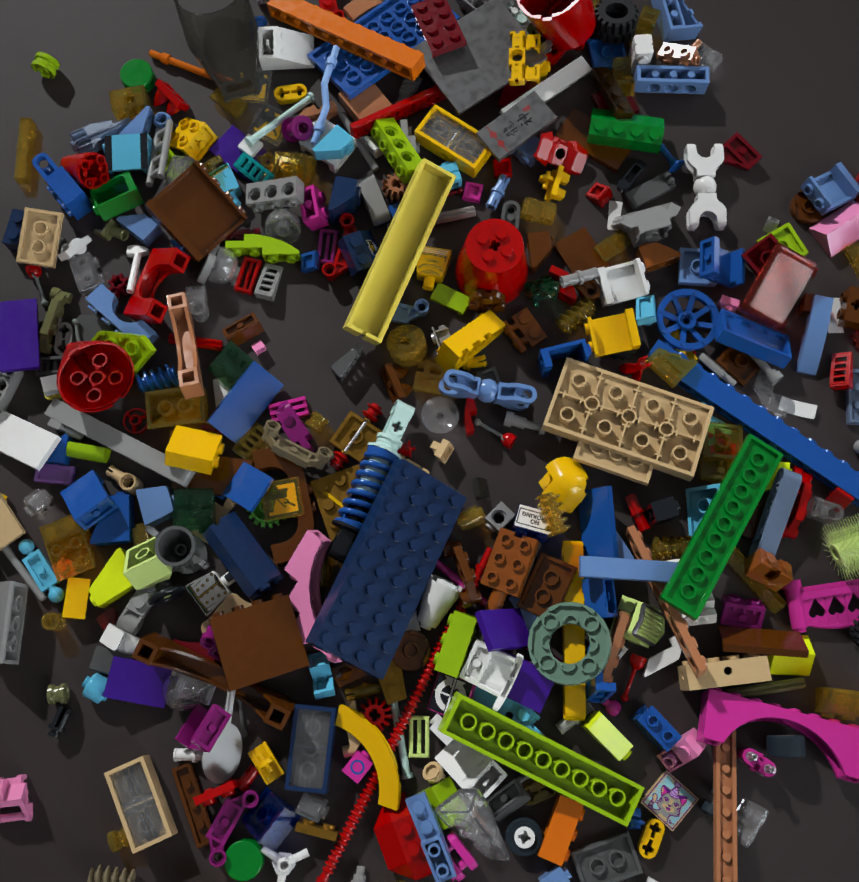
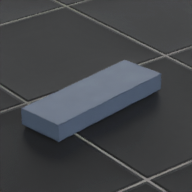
(852, 400)

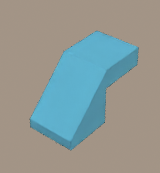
(321, 675)

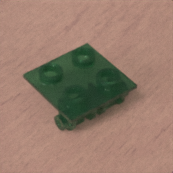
(230, 364)

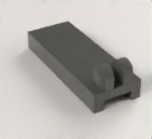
(650, 190)

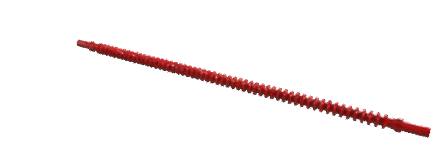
(395, 736)

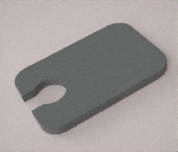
(91, 323)

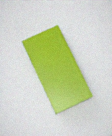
(450, 298)

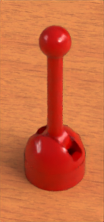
(636, 662)

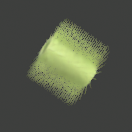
(845, 549)

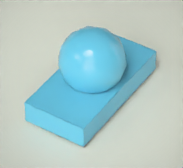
(646, 310)

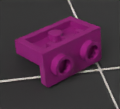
(742, 612)

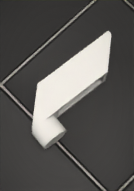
(663, 658)

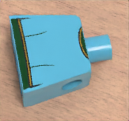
(228, 182)

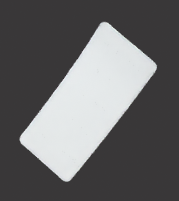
(802, 409)

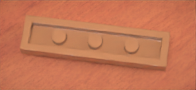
(621, 624)

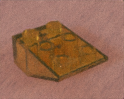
(68, 547)

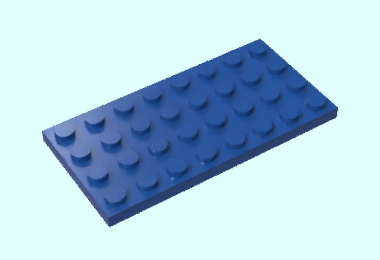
(356, 74)

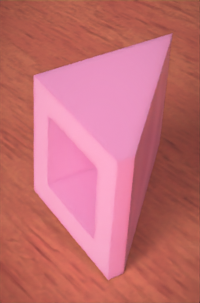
(258, 347)

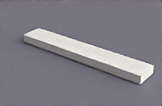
(557, 82)

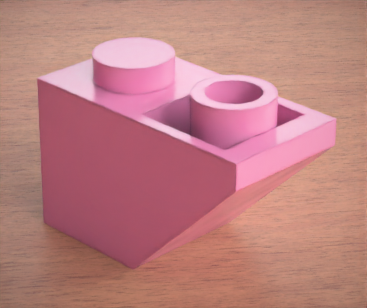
(682, 752)

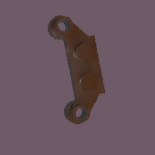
(467, 575)

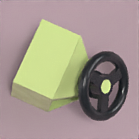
(147, 571)

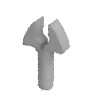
(65, 429)

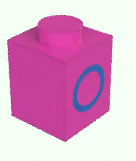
(358, 765)

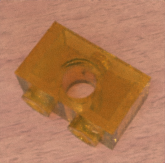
(122, 98)

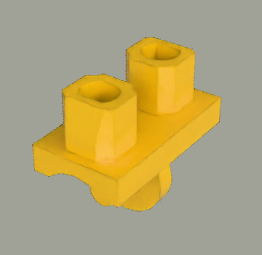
(551, 182)
(266, 763)

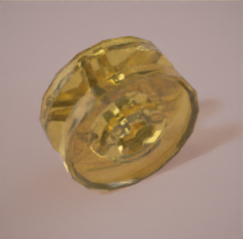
(407, 345)

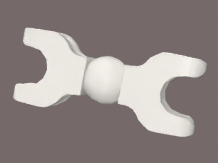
(704, 187)

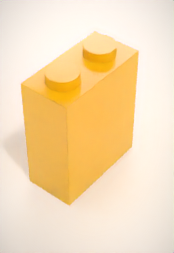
(194, 450)

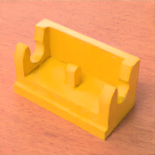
(76, 598)

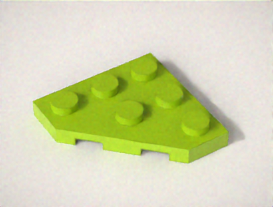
(136, 346)

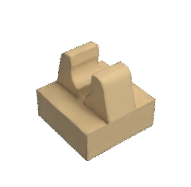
(442, 450)

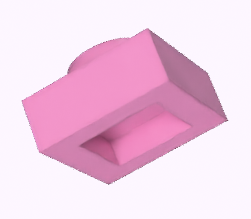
(728, 303)

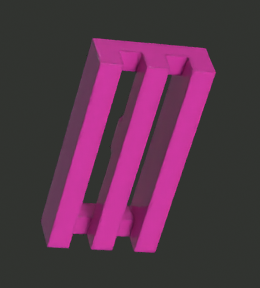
(291, 401)

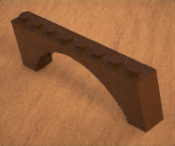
(162, 652)

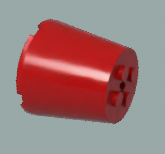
(561, 21)
(490, 270)

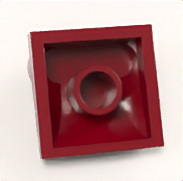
(757, 255)

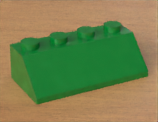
(636, 133)

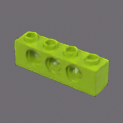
(396, 147)

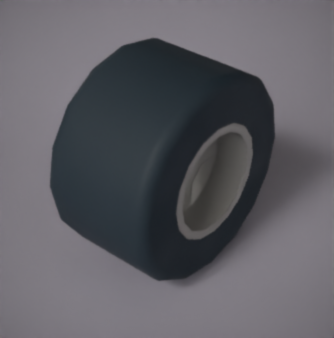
(785, 746)

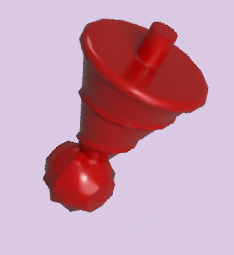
(406, 449)

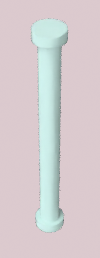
(250, 140)
(402, 746)

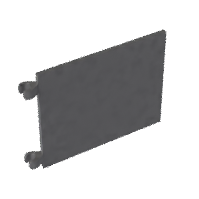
(483, 64)

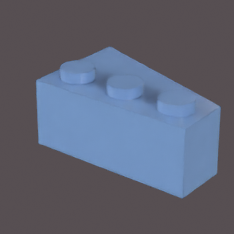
(676, 20)

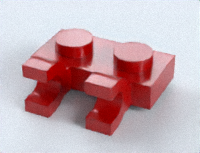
(209, 795)

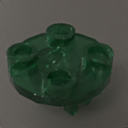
(541, 289)

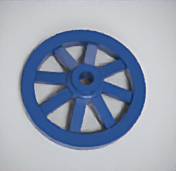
(689, 317)

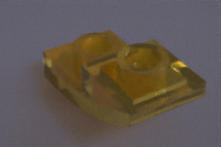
(612, 246)

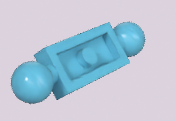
(41, 570)

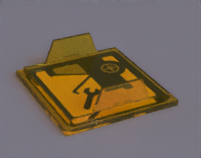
(283, 500)

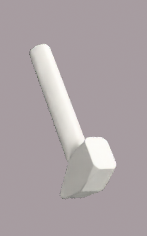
(136, 253)

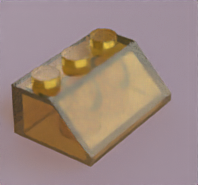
(170, 408)
(837, 702)

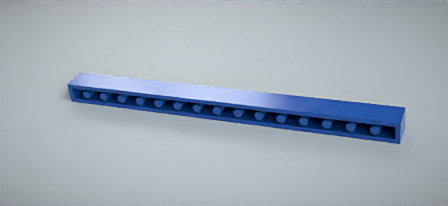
(768, 428)

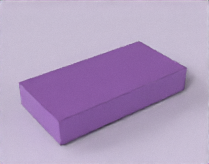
(56, 474)

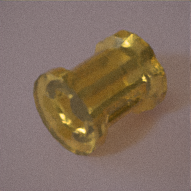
(48, 624)

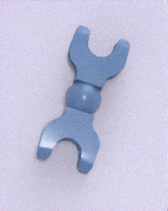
(486, 390)

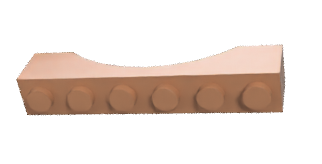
(188, 360)

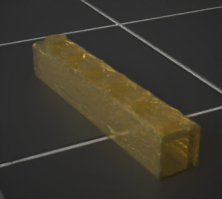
(25, 151)
(769, 597)

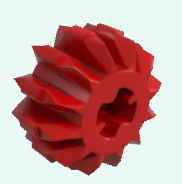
(380, 709)

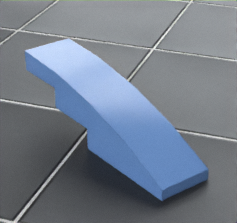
(814, 335)

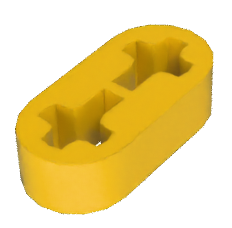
(290, 93)
(655, 839)

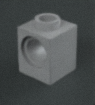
(505, 512)

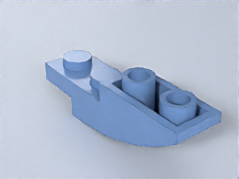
(431, 837)

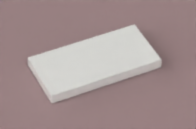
(25, 441)

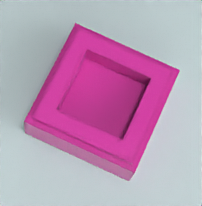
(472, 192)

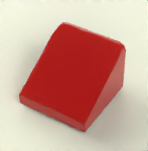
(599, 194)
(840, 497)

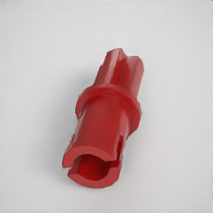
(637, 512)

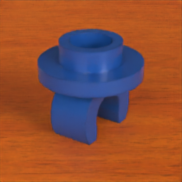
(635, 822)

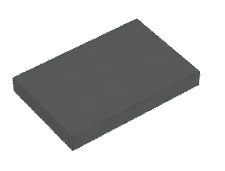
(607, 859)

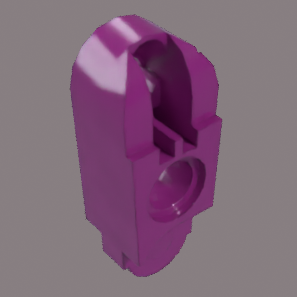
(294, 426)

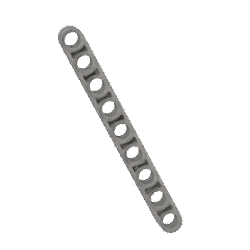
(117, 441)

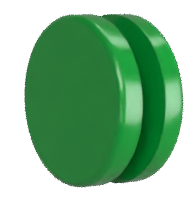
(137, 73)
(244, 859)

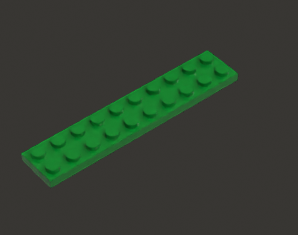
(721, 527)

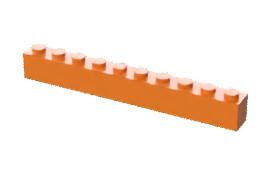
(349, 36)

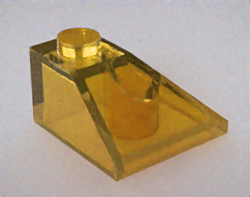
(295, 164)

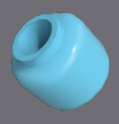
(94, 688)

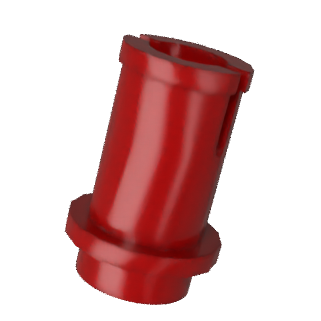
(247, 778)

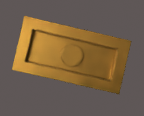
(309, 827)

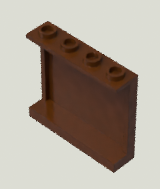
(196, 211)
(258, 641)

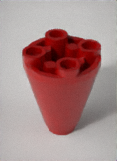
(87, 169)

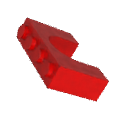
(158, 266)

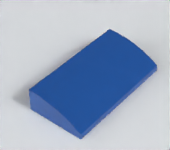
(753, 338)

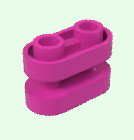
(467, 858)

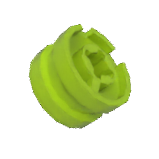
(45, 65)

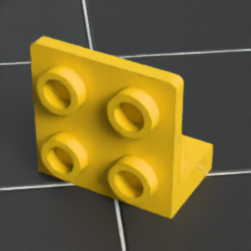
(193, 138)

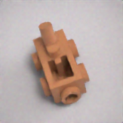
(679, 55)

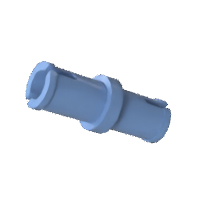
(497, 192)

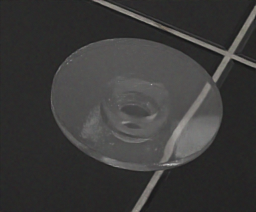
(442, 406)

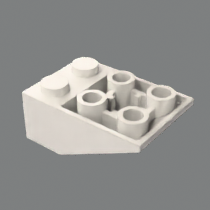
(284, 48)
(470, 767)

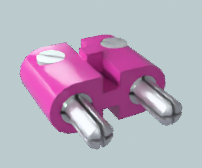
(756, 761)

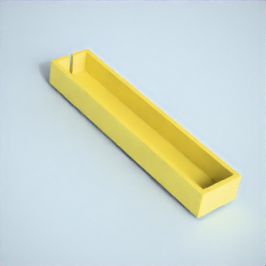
(399, 252)

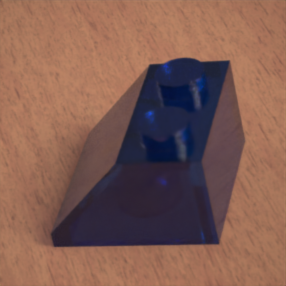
(270, 819)

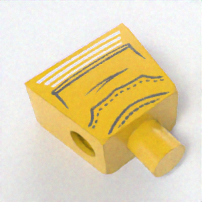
(433, 266)

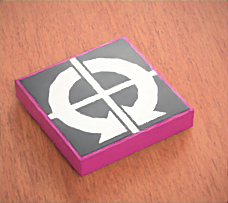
(444, 690)

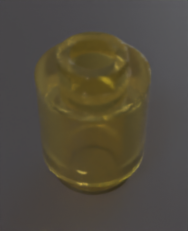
(471, 518)
(139, 534)

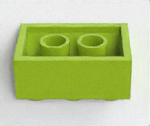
(456, 643)

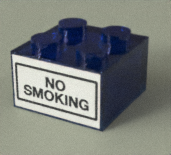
(529, 523)

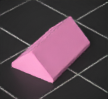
(838, 229)

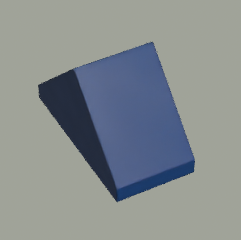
(59, 454)

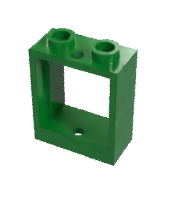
(115, 196)

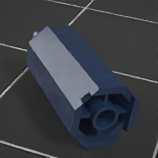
(243, 556)

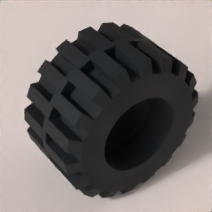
(615, 21)

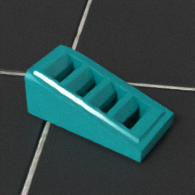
(244, 163)

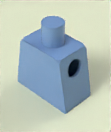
(156, 504)

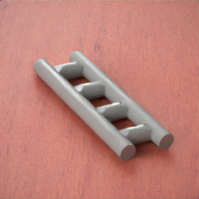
(160, 159)

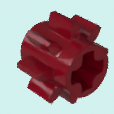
(118, 284)

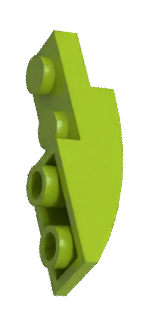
(270, 248)

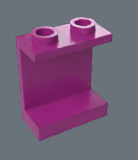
(203, 728)

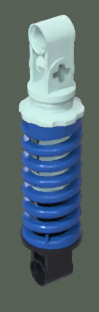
(369, 480)

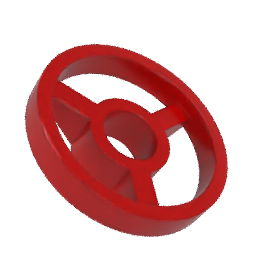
(127, 414)

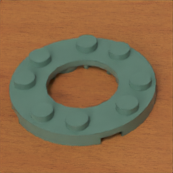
(554, 618)

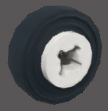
(524, 828)

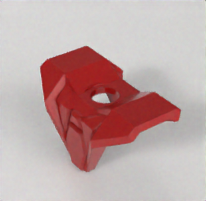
(572, 160)

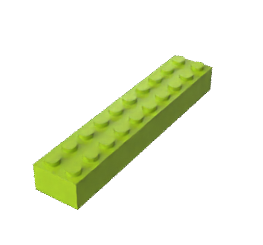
(541, 758)

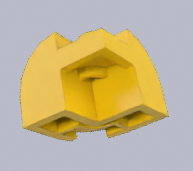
(567, 479)

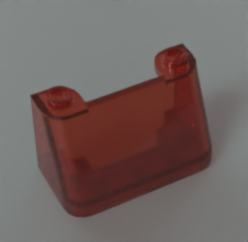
(778, 286)

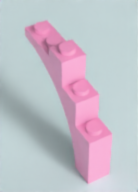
(306, 569)

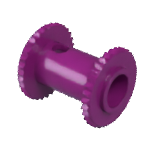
(294, 129)

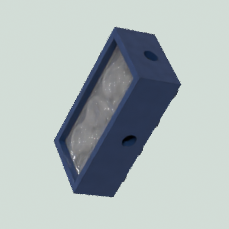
(311, 748)

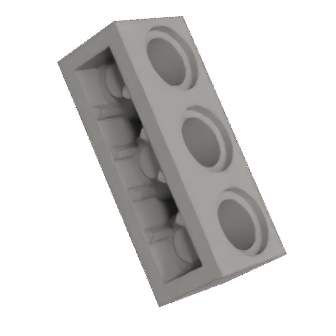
(275, 194)

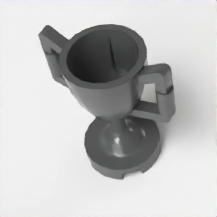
(180, 549)

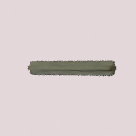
(769, 688)

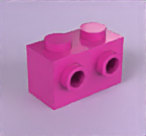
(314, 210)

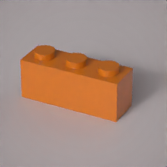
(561, 829)

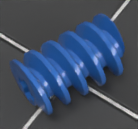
(158, 379)

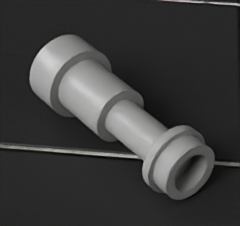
(521, 422)

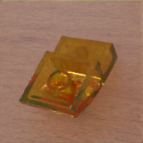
(719, 451)

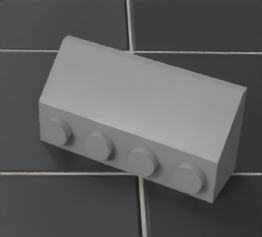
(12, 616)

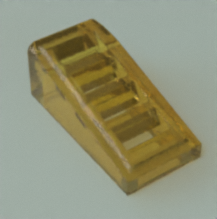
(247, 437)

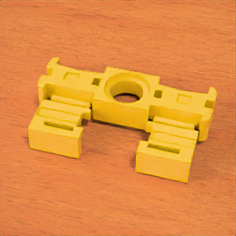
(519, 69)

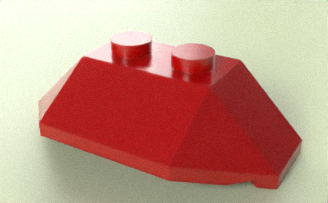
(401, 842)

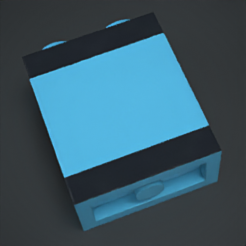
(127, 152)

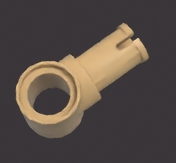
(124, 480)

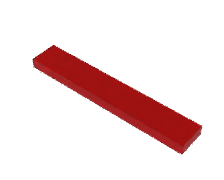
(398, 110)

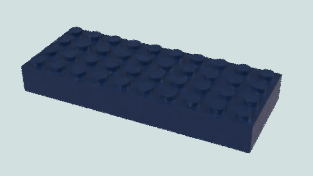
(387, 569)

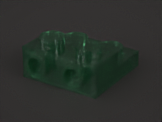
(194, 508)

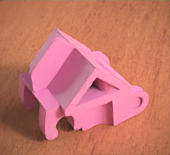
(15, 793)

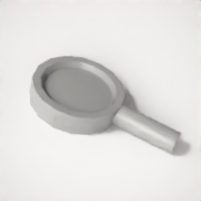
(207, 266)

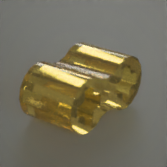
(538, 211)

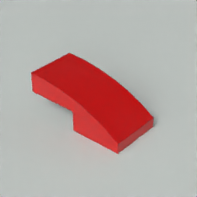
(470, 410)

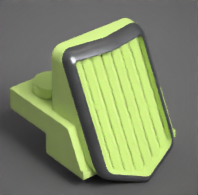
(646, 623)

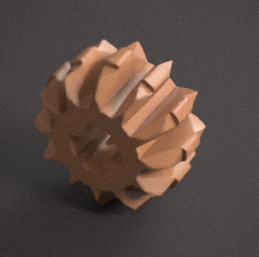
(393, 188)

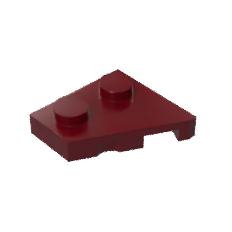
(740, 153)

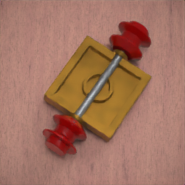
(354, 436)

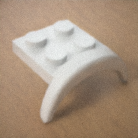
(491, 671)

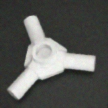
(283, 861)

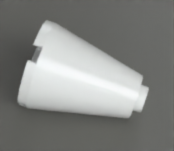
(437, 601)

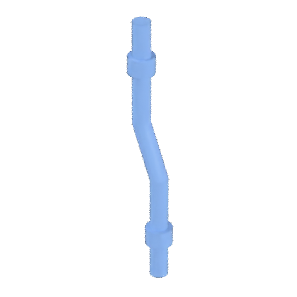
(319, 126)

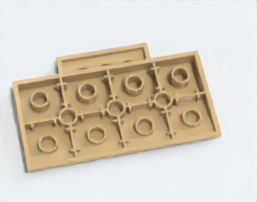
(627, 424)

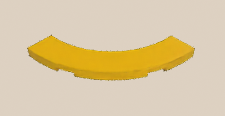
(379, 751)

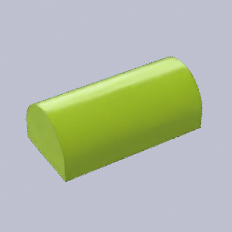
(88, 452)

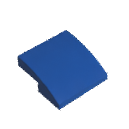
(248, 487)

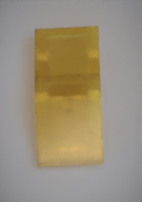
(646, 21)
(622, 73)

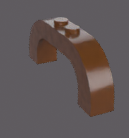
(266, 461)

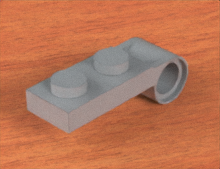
(135, 611)

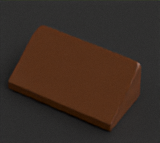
(243, 329)

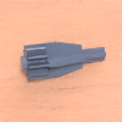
(92, 135)

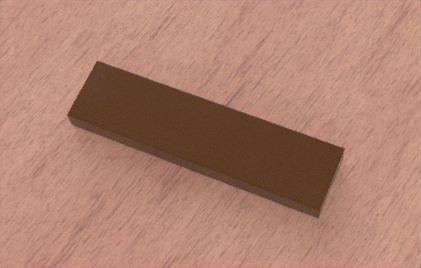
(197, 816)

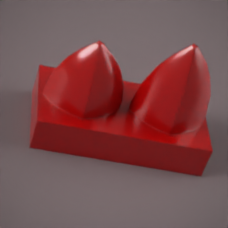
(166, 92)

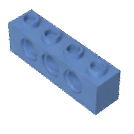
(671, 79)

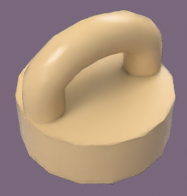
(433, 772)

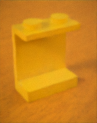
(613, 333)

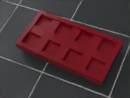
(438, 26)

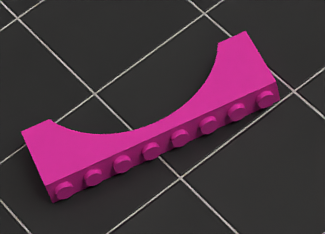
(725, 712)

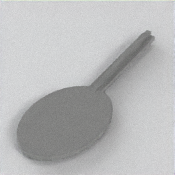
(227, 751)

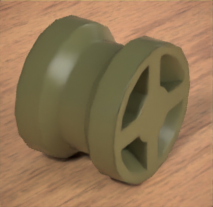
(58, 694)

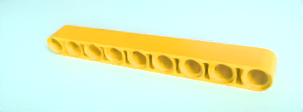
(573, 637)

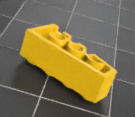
(469, 341)

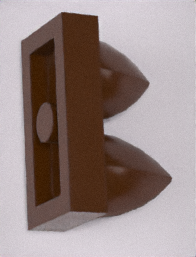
(390, 377)
(346, 674)

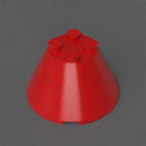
(94, 375)

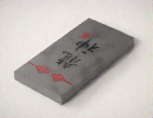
(516, 126)

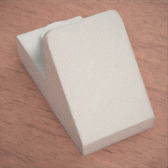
(119, 639)

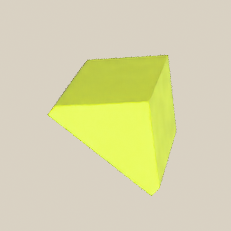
(792, 665)

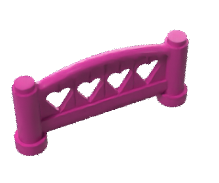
(801, 598)

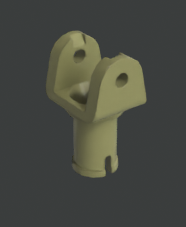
(111, 230)

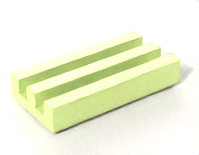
(419, 754)

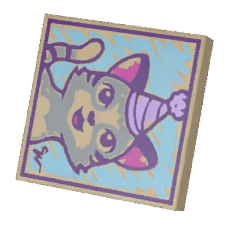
(669, 800)

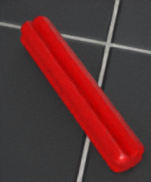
(204, 343)

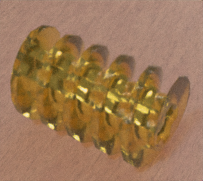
(576, 315)
(552, 514)
(669, 547)

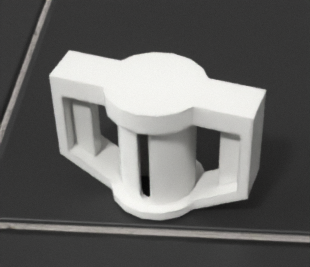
(75, 247)

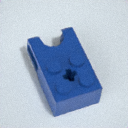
(63, 187)

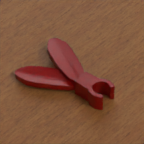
(636, 369)

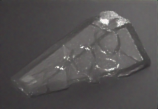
(474, 819)

